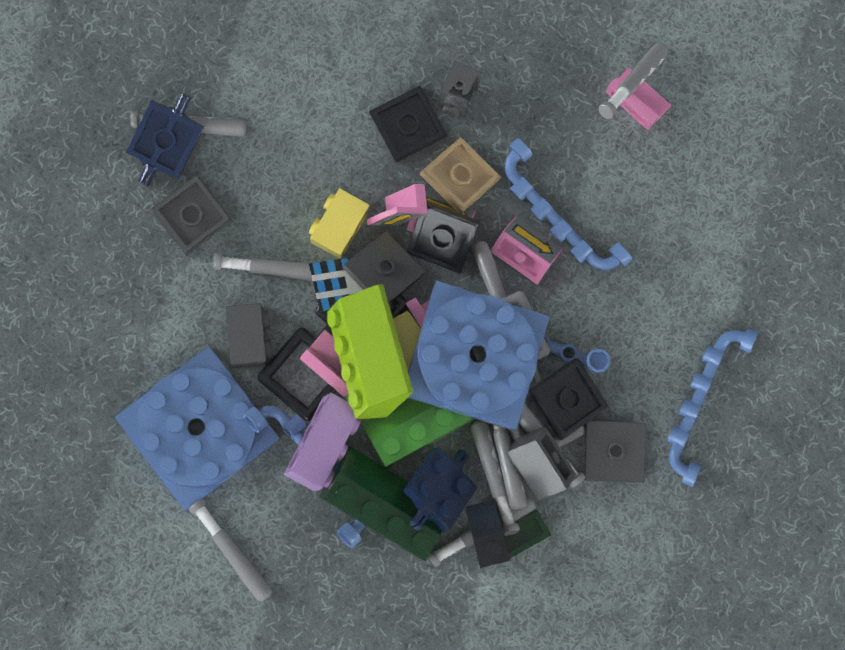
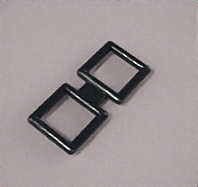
(289, 347)

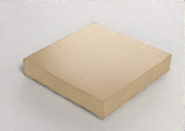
(460, 175)

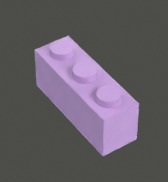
(323, 443)

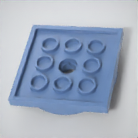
(448, 377)
(203, 462)

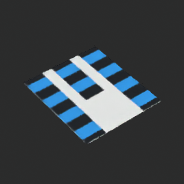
(331, 282)

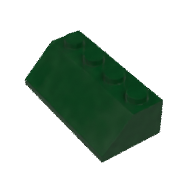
(378, 502)

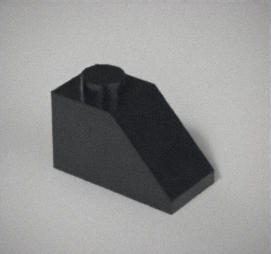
(487, 533)

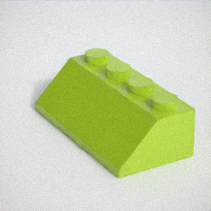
(369, 353)

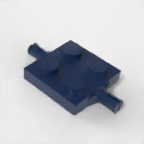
(164, 139)
(440, 489)

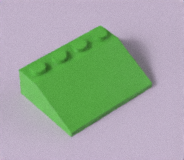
(410, 429)

